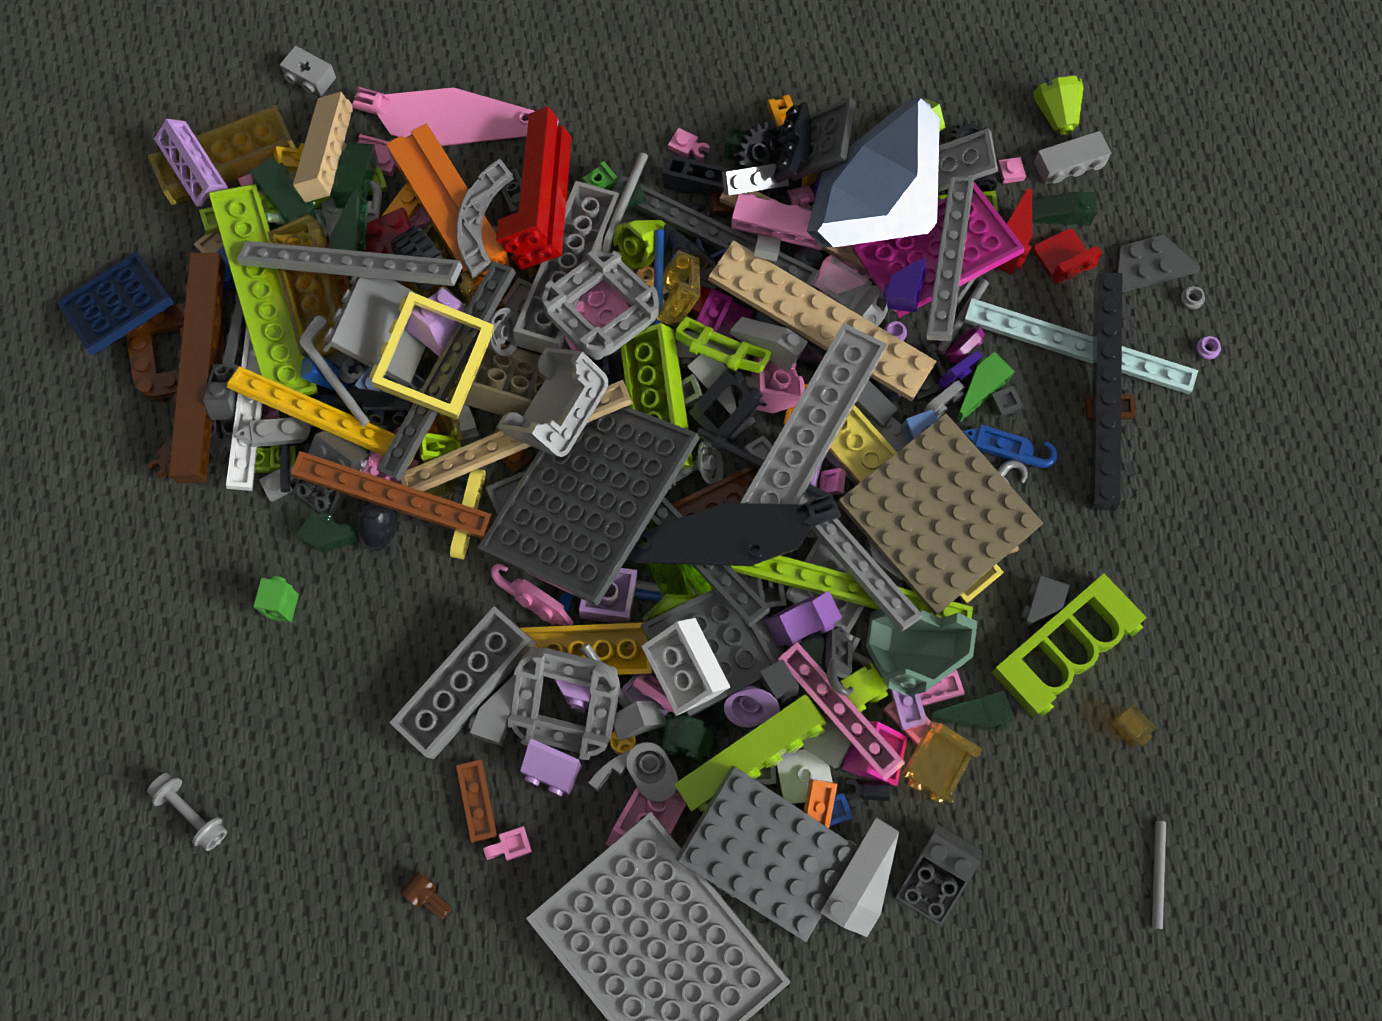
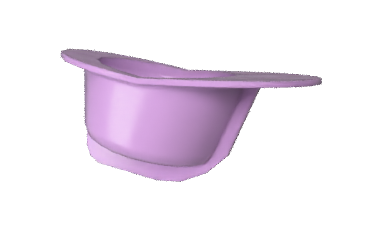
(750, 707)

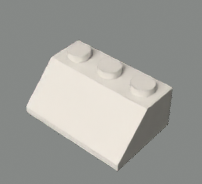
(685, 666)

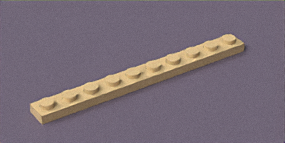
(494, 448)

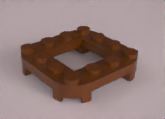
(143, 357)

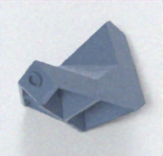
(884, 184)

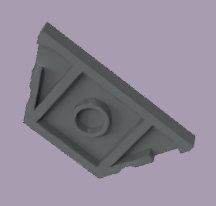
(1152, 262)

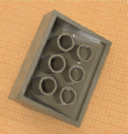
(506, 382)

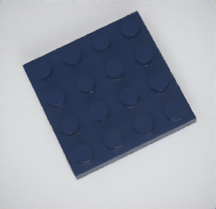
(114, 303)

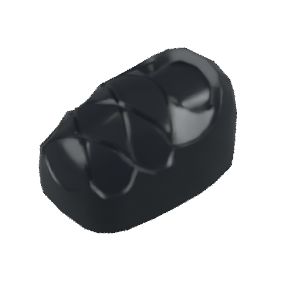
(376, 526)

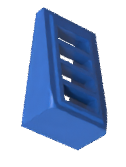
(311, 373)

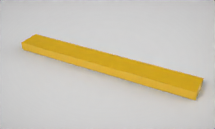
(310, 410)

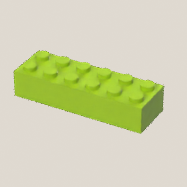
(655, 376)
(755, 751)

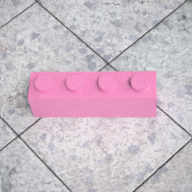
(773, 220)

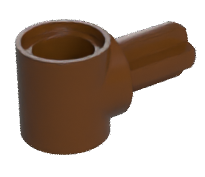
(421, 892)

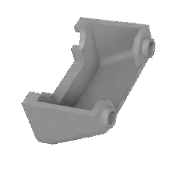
(562, 403)

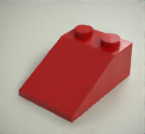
(1021, 226)

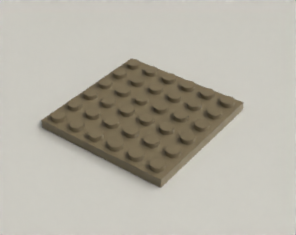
(940, 514)

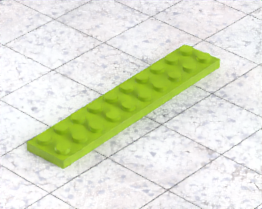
(259, 288)

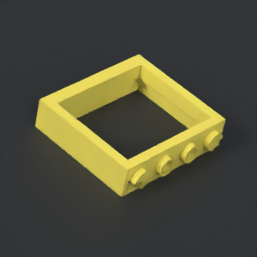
(396, 329)

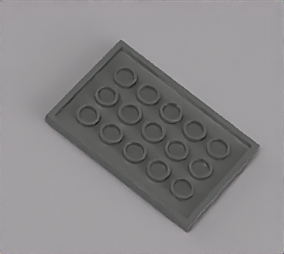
(767, 853)

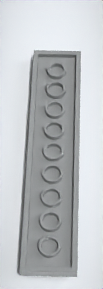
(816, 419)

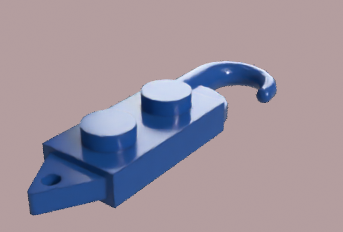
(1009, 446)

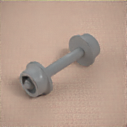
(165, 789)

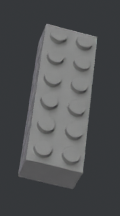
(462, 683)

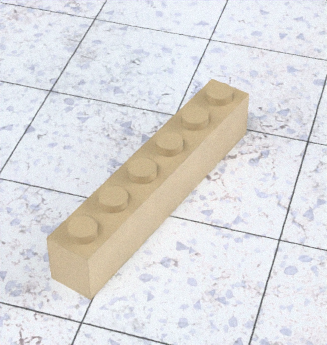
(323, 147)

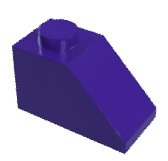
(906, 287)

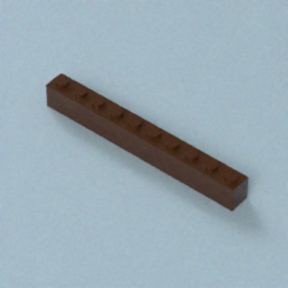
(196, 357)

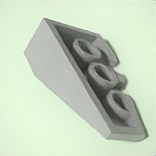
(862, 887)

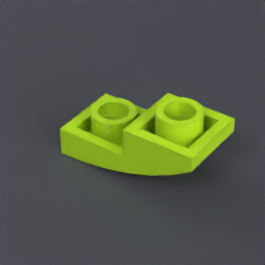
(269, 459)

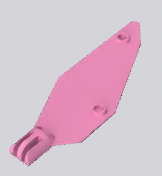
(449, 112)

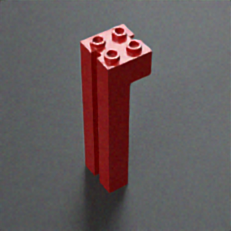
(538, 226)

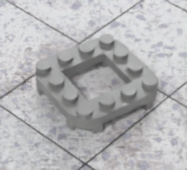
(625, 282)
(604, 691)

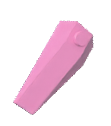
(778, 387)

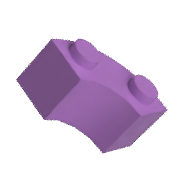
(803, 619)

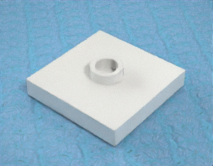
(796, 771)

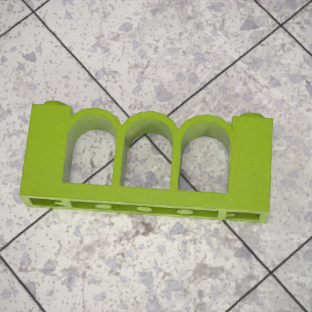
(1110, 604)

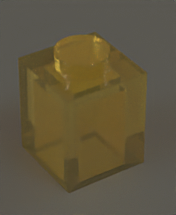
(1133, 727)

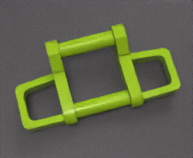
(733, 362)

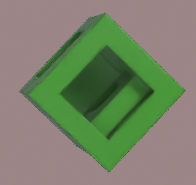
(601, 177)

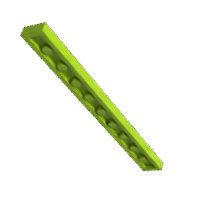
(839, 584)

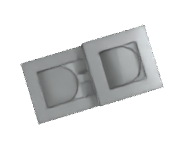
(767, 247)
(617, 765)

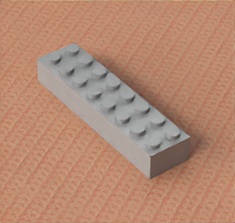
(585, 227)

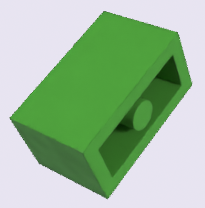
(276, 599)

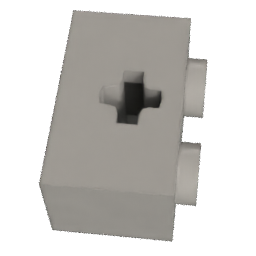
(307, 71)

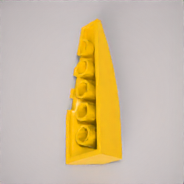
(613, 643)

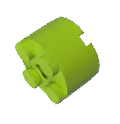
(866, 686)

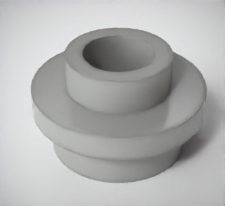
(1195, 292)

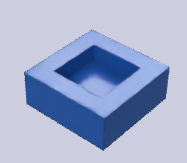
(841, 810)

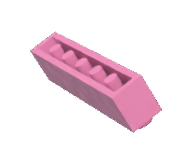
(842, 712)

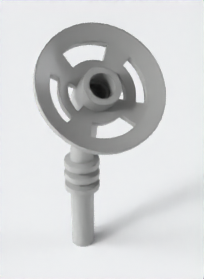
(502, 328)
(704, 463)

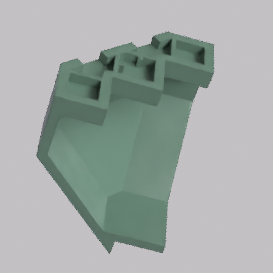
(921, 653)

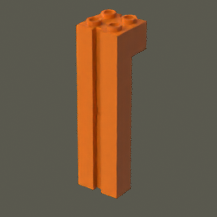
(439, 190)

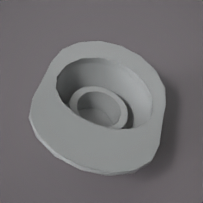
(652, 771)

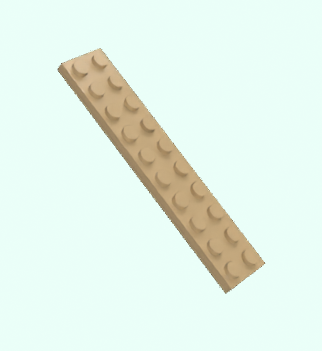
(816, 315)

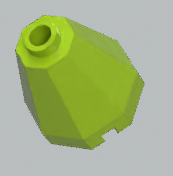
(1061, 103)
(637, 242)

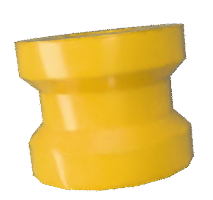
(617, 745)

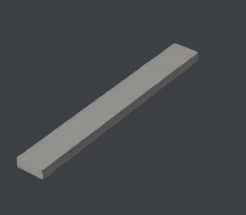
(950, 259)

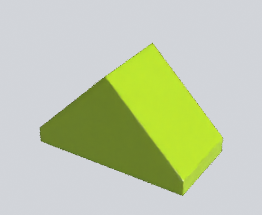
(436, 446)

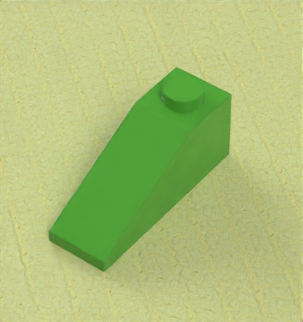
(987, 379)

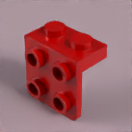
(1066, 256)

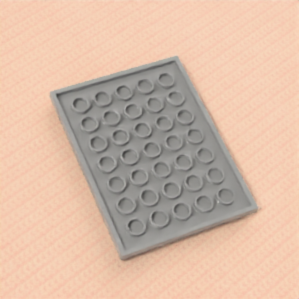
(655, 937)

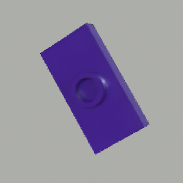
(961, 369)

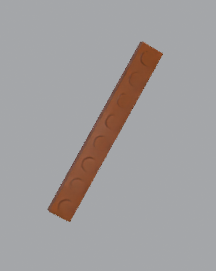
(390, 494)

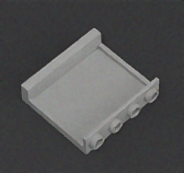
(365, 326)

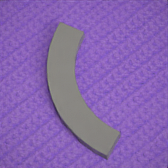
(472, 214)

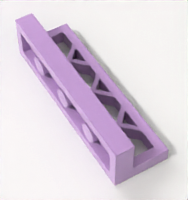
(190, 155)

